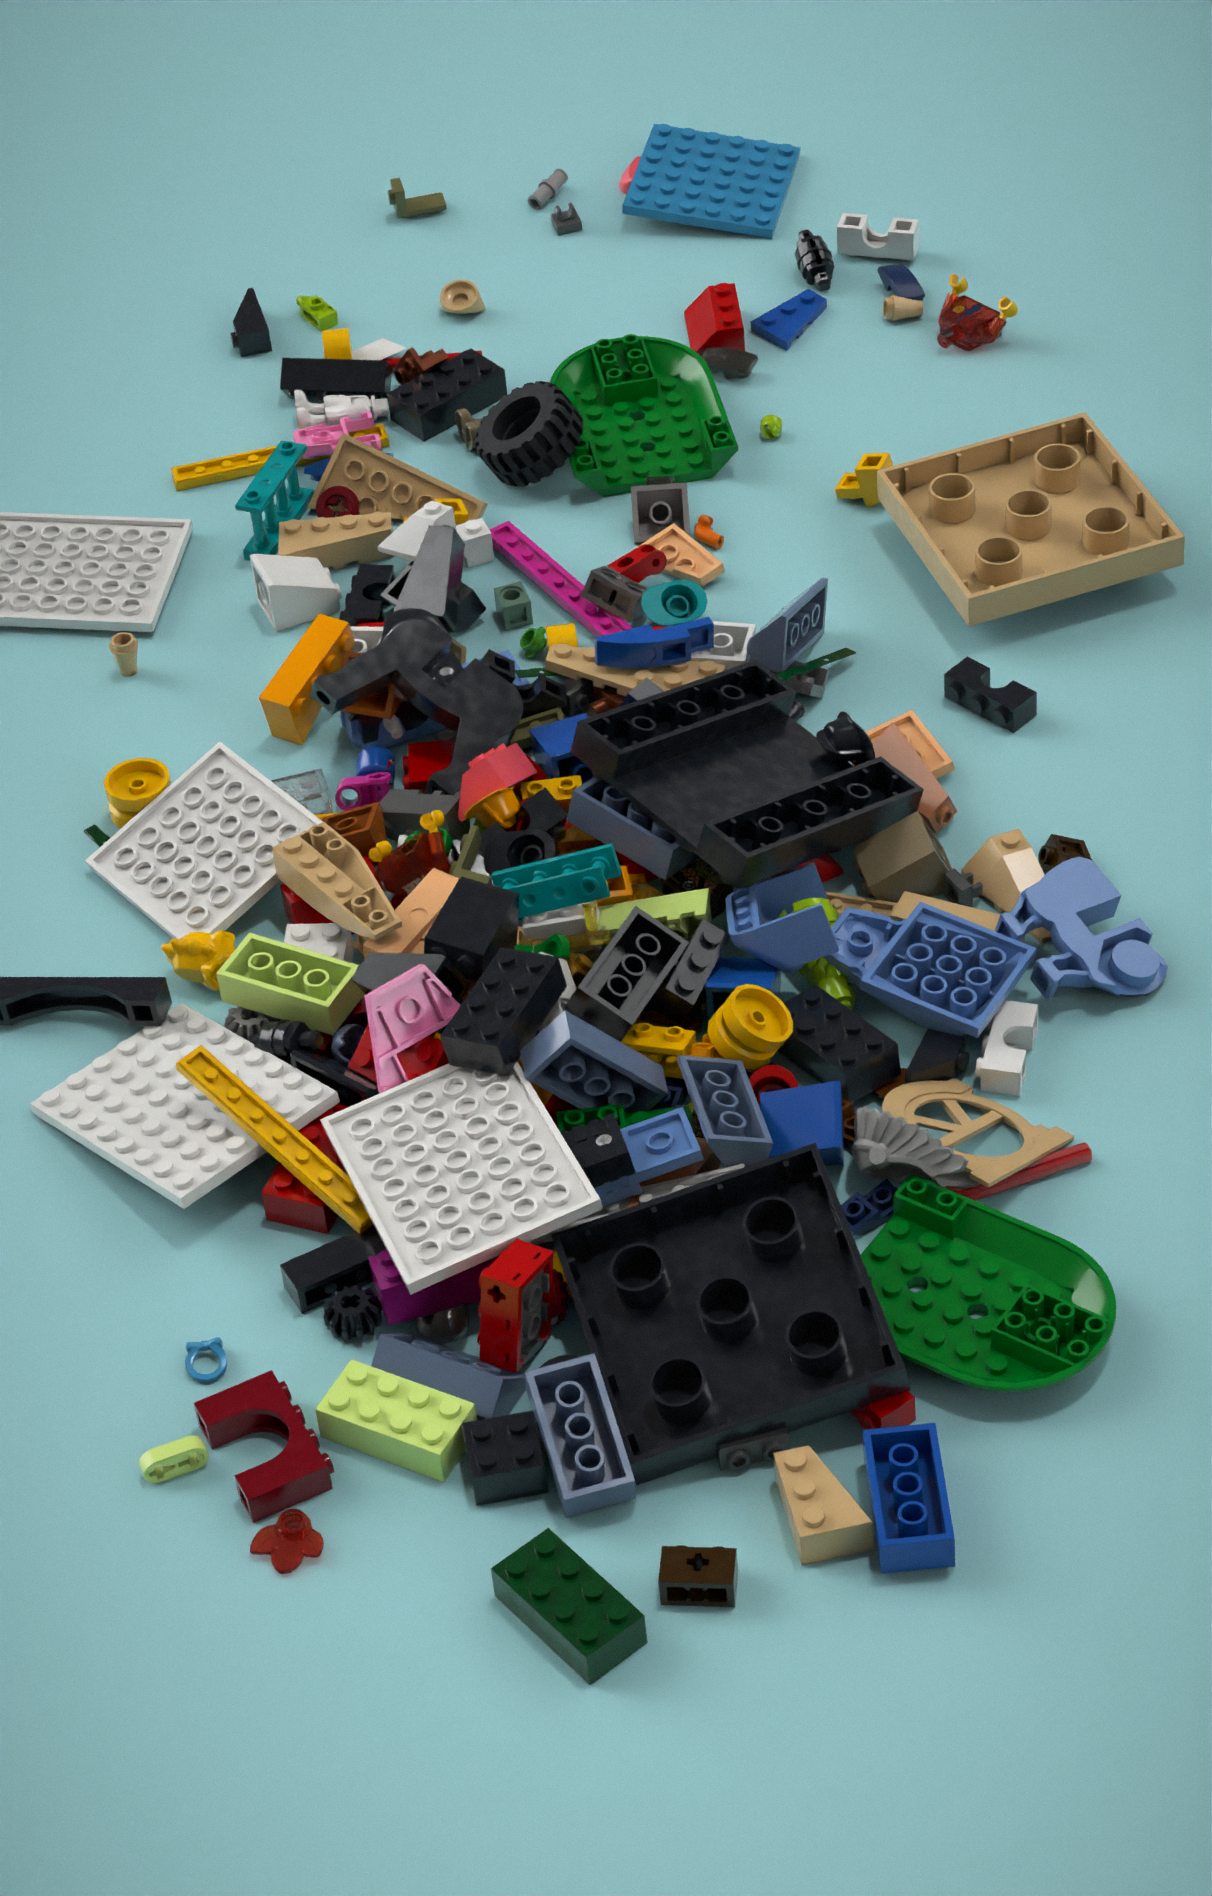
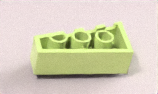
(677, 911)

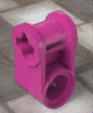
(366, 789)

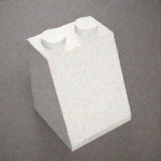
(293, 589)

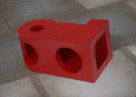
(640, 563)

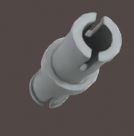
(547, 189)

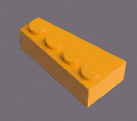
(287, 696)

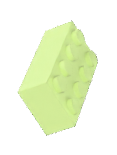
(289, 983)
(395, 1420)

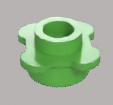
(533, 641)

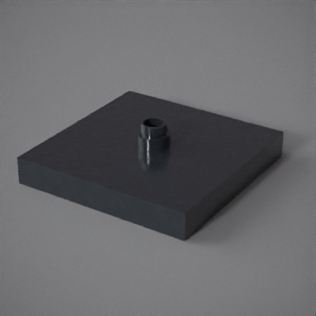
(729, 1312)

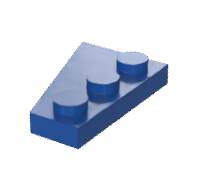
(789, 318)

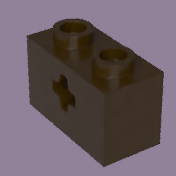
(698, 1576)

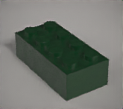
(569, 1606)

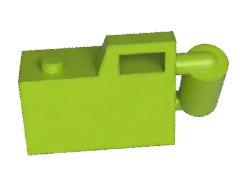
(317, 312)

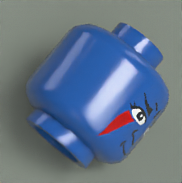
(375, 760)

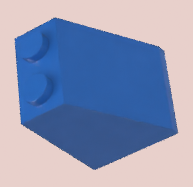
(553, 747)
(734, 972)
(806, 1117)

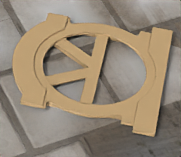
(1037, 1140)

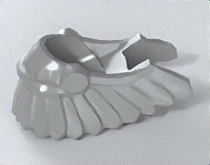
(896, 1149)

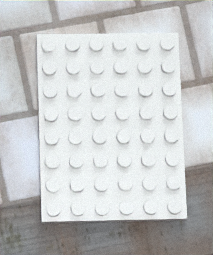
(87, 570)
(158, 1124)
(458, 1169)

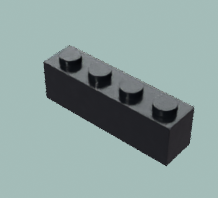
(335, 377)
(327, 1268)

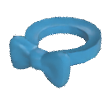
(193, 1350)

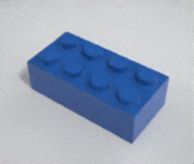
(908, 1498)

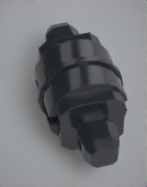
(814, 260)
(284, 1036)

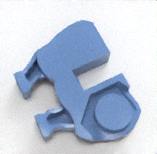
(1065, 904)

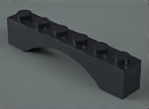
(132, 999)

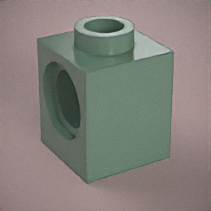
(513, 605)

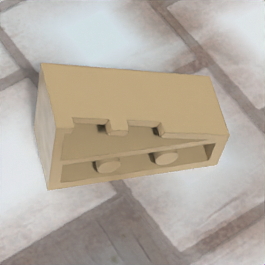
(819, 1509)

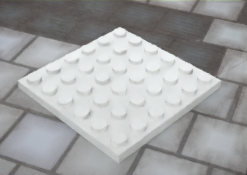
(203, 845)

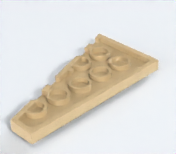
(386, 483)
(580, 663)

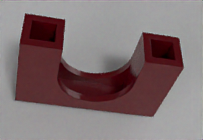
(265, 1406)

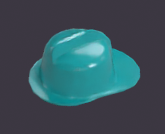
(674, 602)

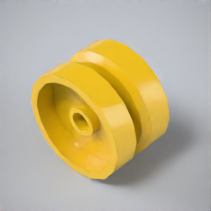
(133, 786)
(750, 1026)

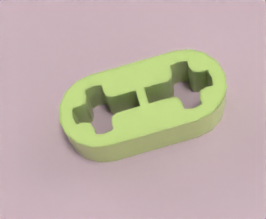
(173, 1459)

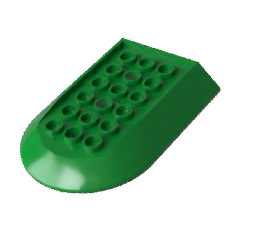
(662, 388)
(1040, 1294)

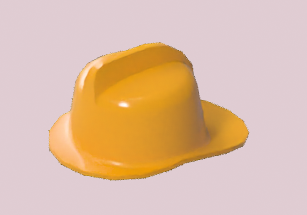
(494, 807)

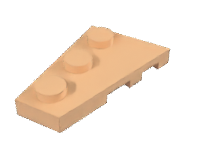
(685, 556)
(921, 740)

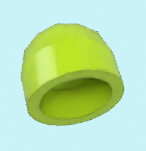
(774, 424)

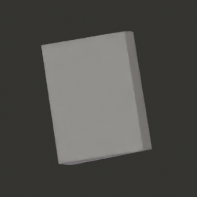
(657, 508)

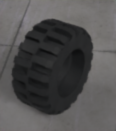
(529, 433)

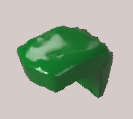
(555, 945)

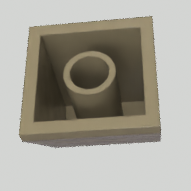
(902, 860)

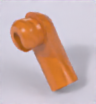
(705, 533)

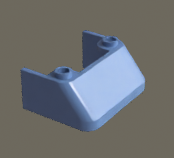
(789, 939)

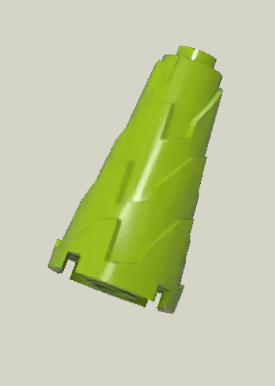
(820, 971)

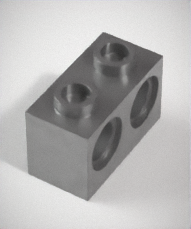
(614, 593)

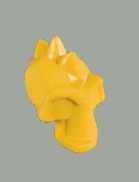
(200, 956)

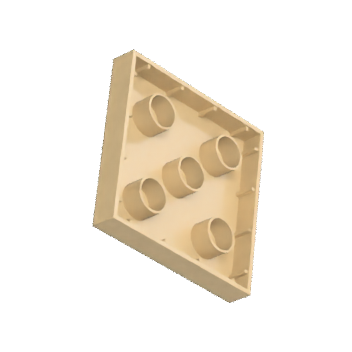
(1029, 518)

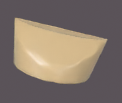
(461, 298)

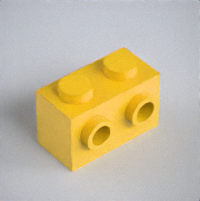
(661, 1045)

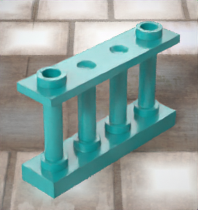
(259, 495)
(561, 880)

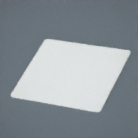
(377, 350)

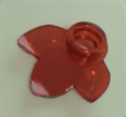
(287, 1544)

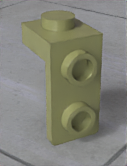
(416, 205)
(469, 847)

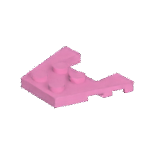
(324, 439)
(402, 1015)

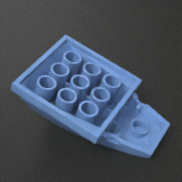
(930, 966)

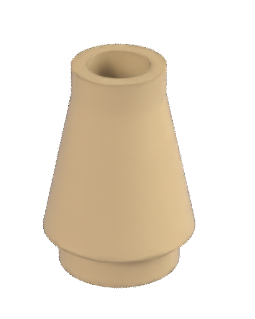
(901, 308)
(124, 650)

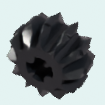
(352, 1313)

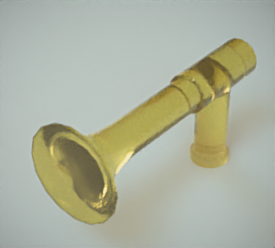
(591, 937)

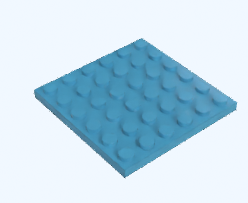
(712, 180)

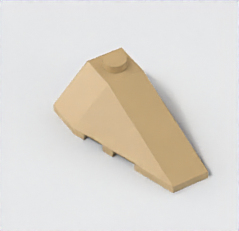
(1006, 869)

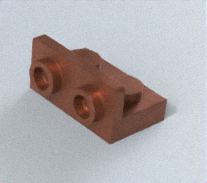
(412, 365)

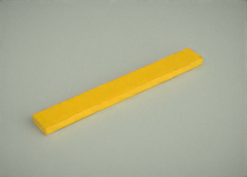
(245, 464)
(275, 1135)

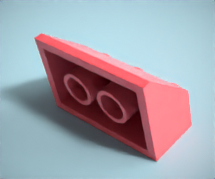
(493, 771)

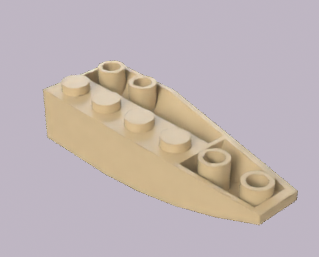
(335, 881)

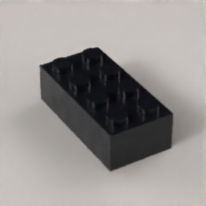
(430, 400)
(626, 974)
(503, 1011)
(838, 1045)

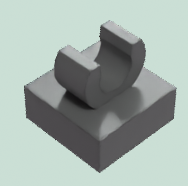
(566, 221)
(960, 889)

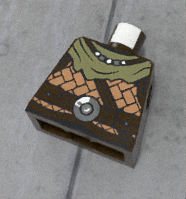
(699, 876)

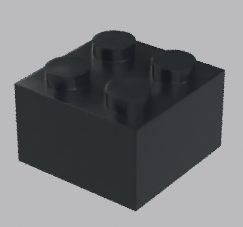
(505, 1458)

